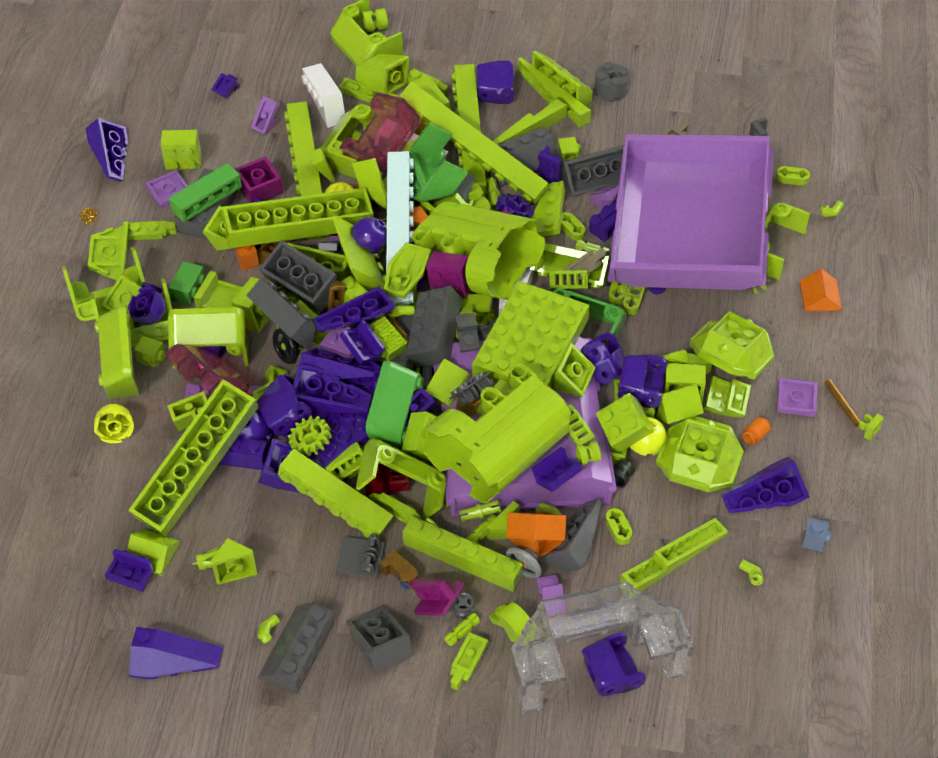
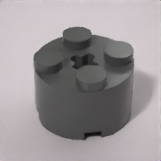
(611, 82)

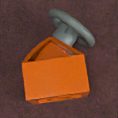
(535, 536)

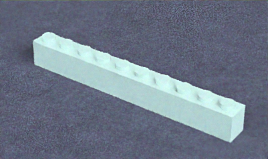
(399, 209)

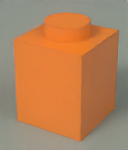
(247, 257)

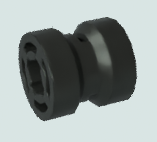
(622, 472)

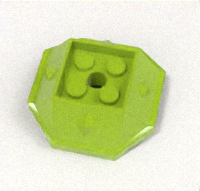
(734, 345)
(701, 454)

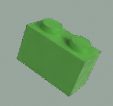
(186, 282)

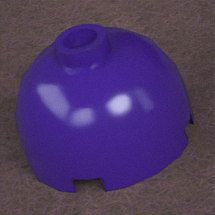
(370, 233)
(147, 306)
(256, 428)

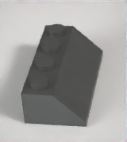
(527, 148)
(592, 170)
(299, 275)
(283, 313)
(298, 647)

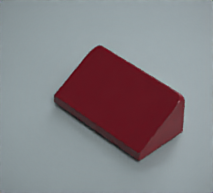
(379, 483)

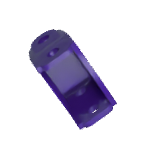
(494, 81)
(606, 358)
(643, 378)
(281, 406)
(612, 666)

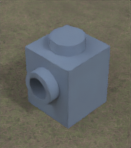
(816, 534)

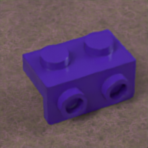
(549, 166)
(363, 343)
(555, 470)
(130, 570)

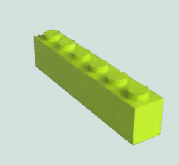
(334, 494)
(463, 554)

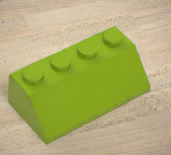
(562, 77)

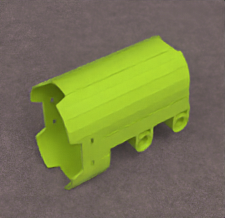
(490, 239)
(504, 439)

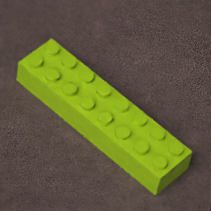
(293, 217)
(194, 458)

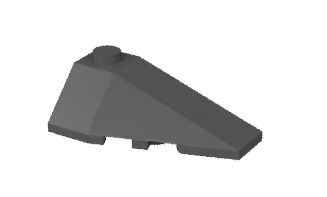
(578, 539)

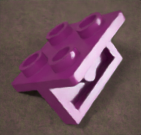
(435, 595)

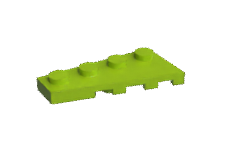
(550, 210)

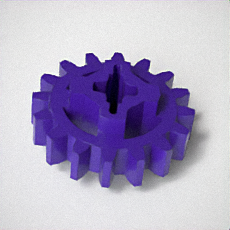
(514, 205)

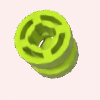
(588, 453)

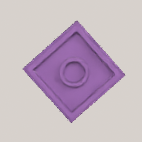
(165, 187)
(797, 397)

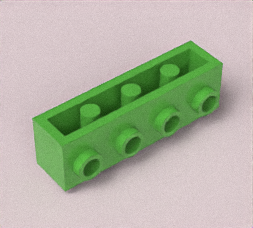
(205, 192)

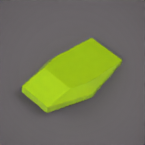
(406, 269)

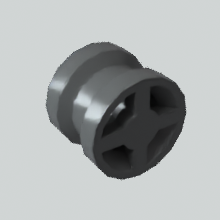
(463, 599)

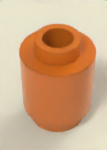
(756, 431)

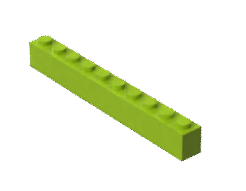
(468, 110)
(302, 143)
(476, 144)

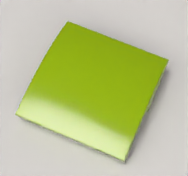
(727, 397)

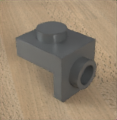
(758, 127)

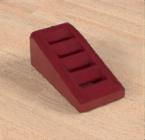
(397, 485)

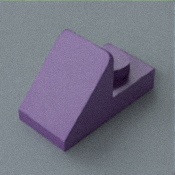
(265, 116)
(604, 196)
(549, 587)

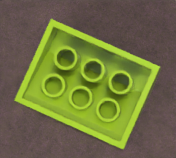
(361, 262)

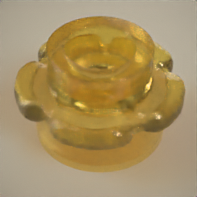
(88, 215)

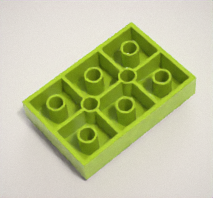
(532, 333)

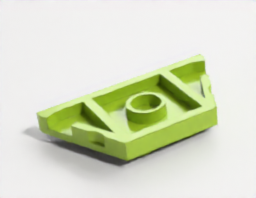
(109, 251)

